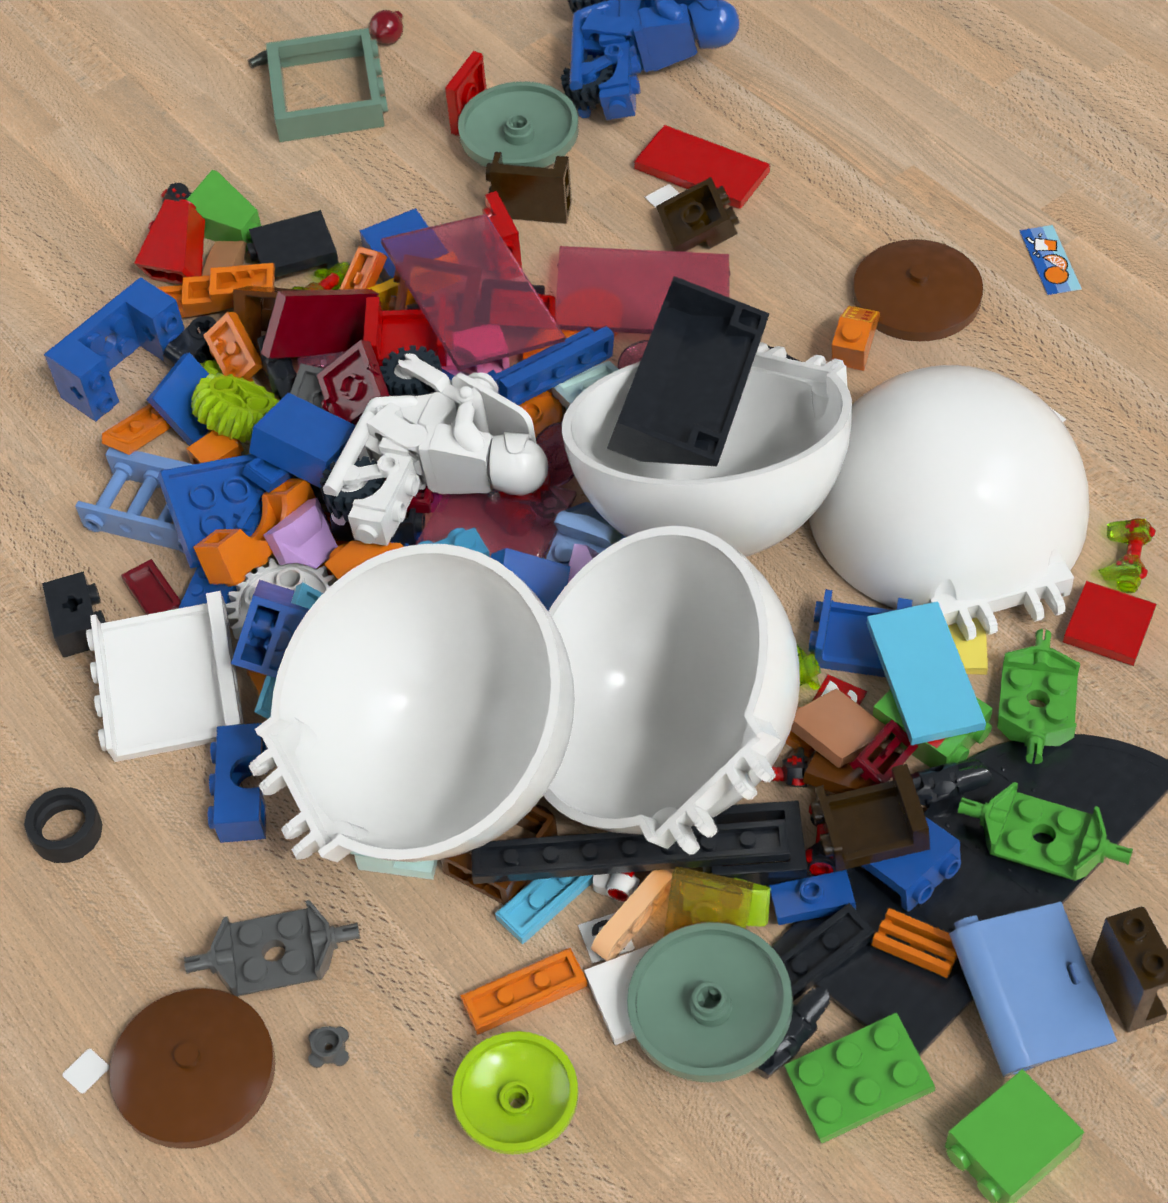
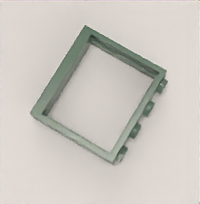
(332, 118)

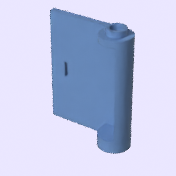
(1031, 987)

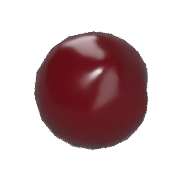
(386, 26)

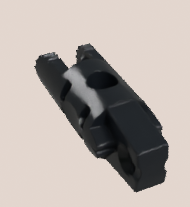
(278, 371)
(950, 780)
(800, 1030)

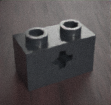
(69, 606)

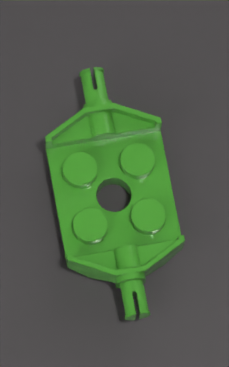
(1044, 676)
(1015, 818)

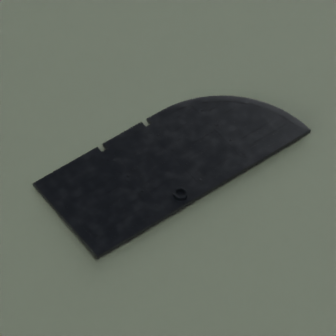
(1078, 775)

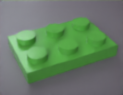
(859, 1078)

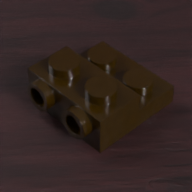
(698, 216)

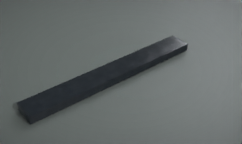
(625, 853)

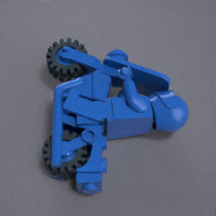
(625, 37)

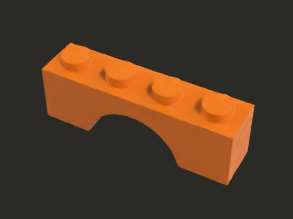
(232, 554)

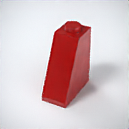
(173, 243)

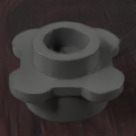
(328, 1035)

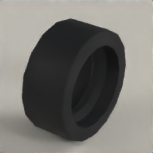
(54, 802)

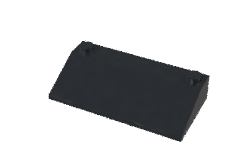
(689, 378)

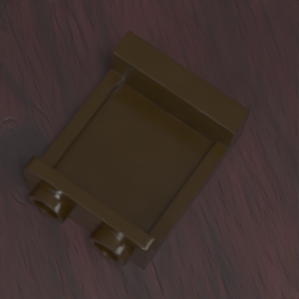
(532, 191)
(872, 822)
(1132, 967)

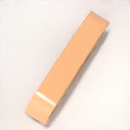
(633, 915)

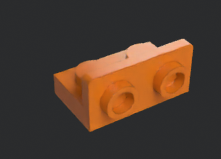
(233, 347)

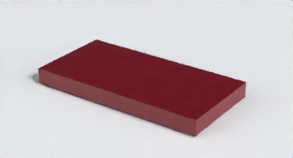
(316, 322)

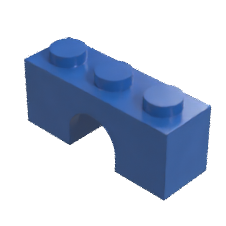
(237, 811)

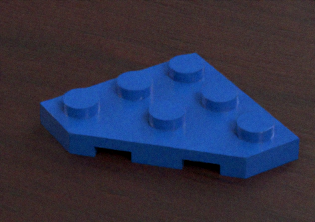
(208, 499)

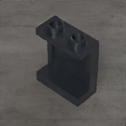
(293, 244)

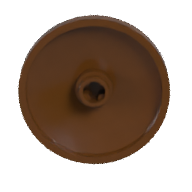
(919, 289)
(192, 1068)

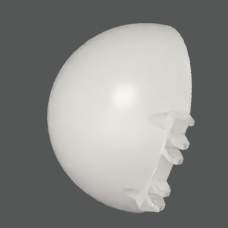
(771, 472)
(957, 497)
(676, 685)
(417, 708)

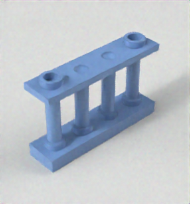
(130, 524)

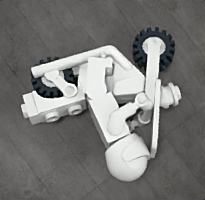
(430, 432)

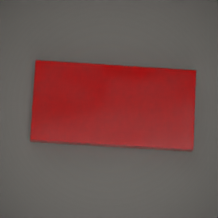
(690, 160)

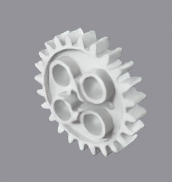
(282, 575)

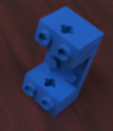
(83, 358)
(267, 629)

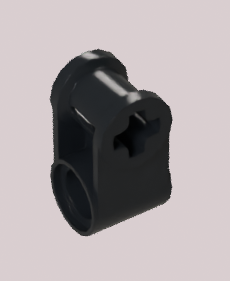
(191, 342)

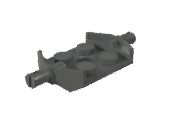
(241, 949)

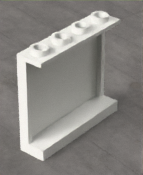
(164, 679)

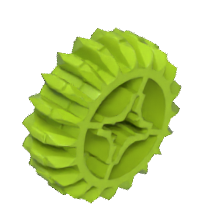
(231, 405)

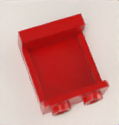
(398, 329)

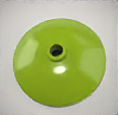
(509, 1069)

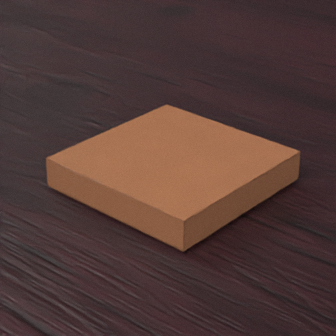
(836, 727)

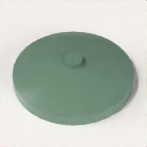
(522, 121)
(710, 1002)

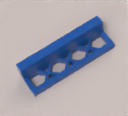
(555, 365)

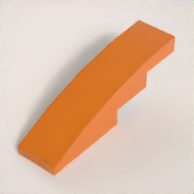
(215, 292)

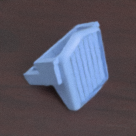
(581, 526)

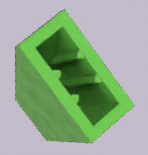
(225, 210)

